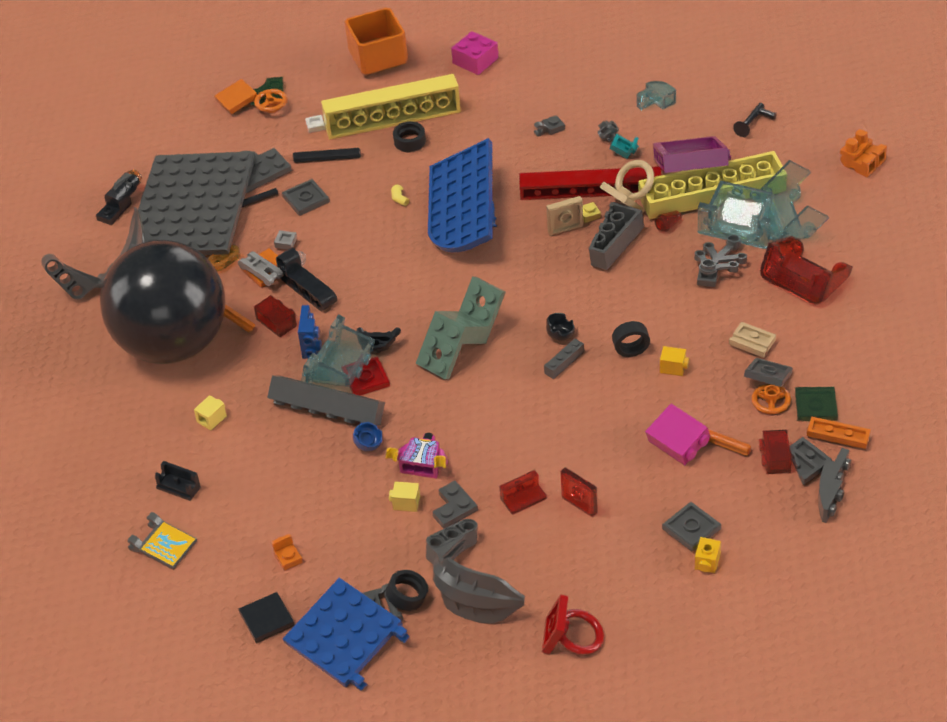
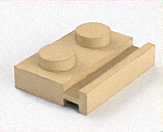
(752, 339)

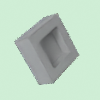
(285, 239)

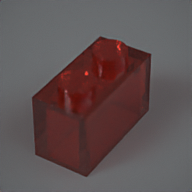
(275, 316)
(776, 451)

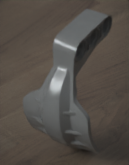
(84, 280)
(464, 590)

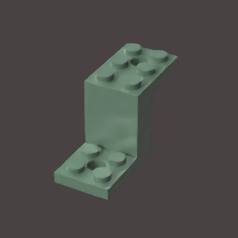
(467, 326)

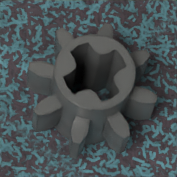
(607, 130)

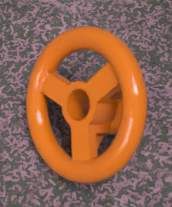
(271, 104)
(771, 394)

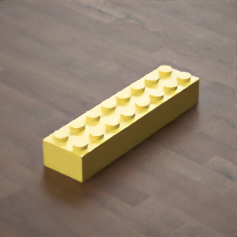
(391, 106)
(688, 188)

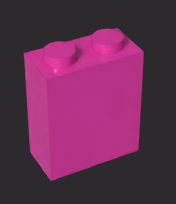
(678, 434)

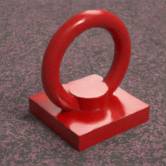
(557, 626)

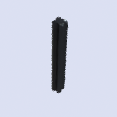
(321, 155)

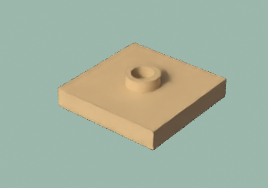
(564, 216)

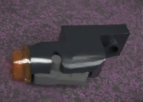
(118, 197)

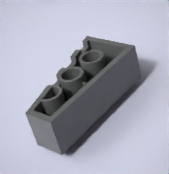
(615, 234)

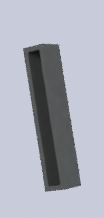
(325, 400)

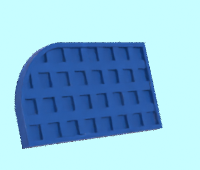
(462, 199)

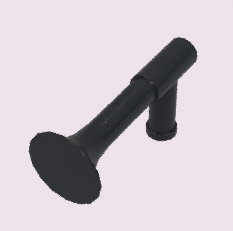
(742, 129)

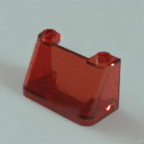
(799, 276)

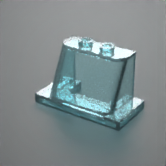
(738, 212)
(340, 356)

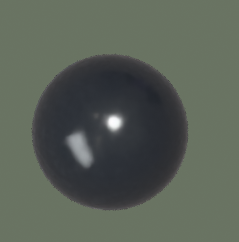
(162, 301)

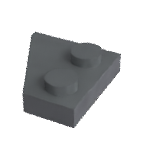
(807, 459)

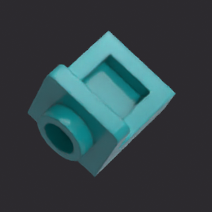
(623, 146)

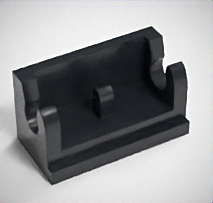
(177, 481)

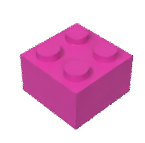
(474, 52)

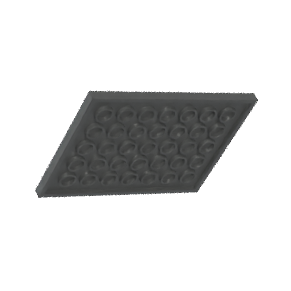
(196, 199)

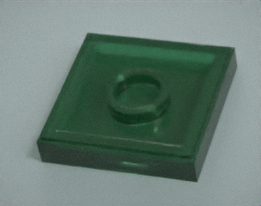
(816, 402)

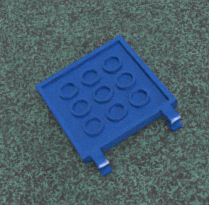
(344, 633)

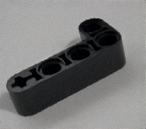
(303, 281)

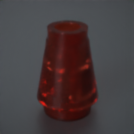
(667, 220)

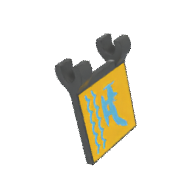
(164, 542)

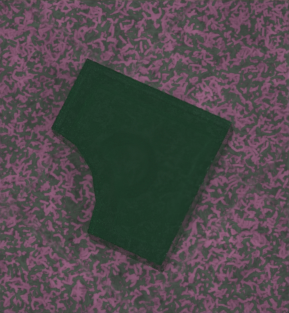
(271, 83)

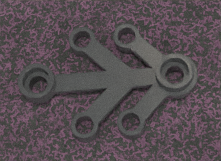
(710, 266)

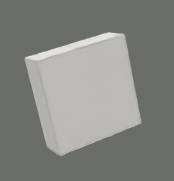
(315, 123)

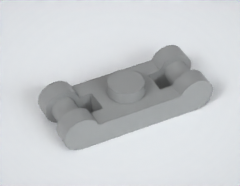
(260, 267)

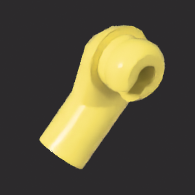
(397, 196)

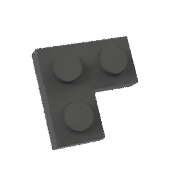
(458, 505)

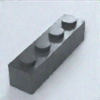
(564, 358)

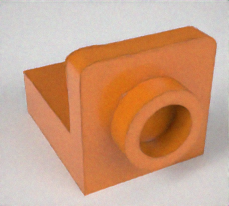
(286, 552)

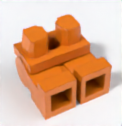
(862, 153)

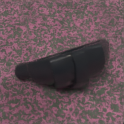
(382, 340)

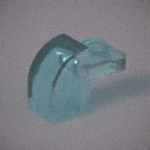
(656, 92)

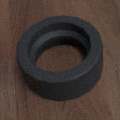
(406, 128)
(628, 329)
(404, 602)

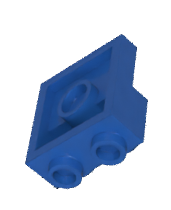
(308, 333)

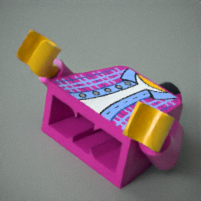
(419, 456)

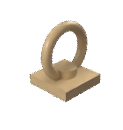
(625, 195)

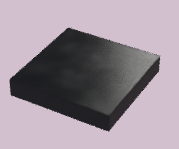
(266, 617)

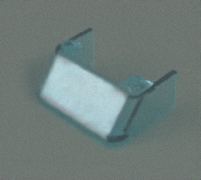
(782, 211)

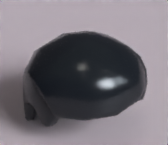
(559, 327)

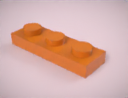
(838, 432)

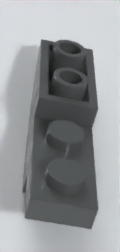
(831, 484)

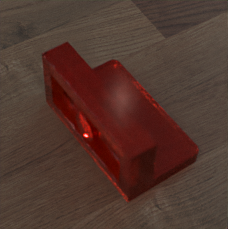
(522, 492)

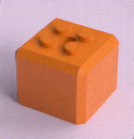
(376, 41)

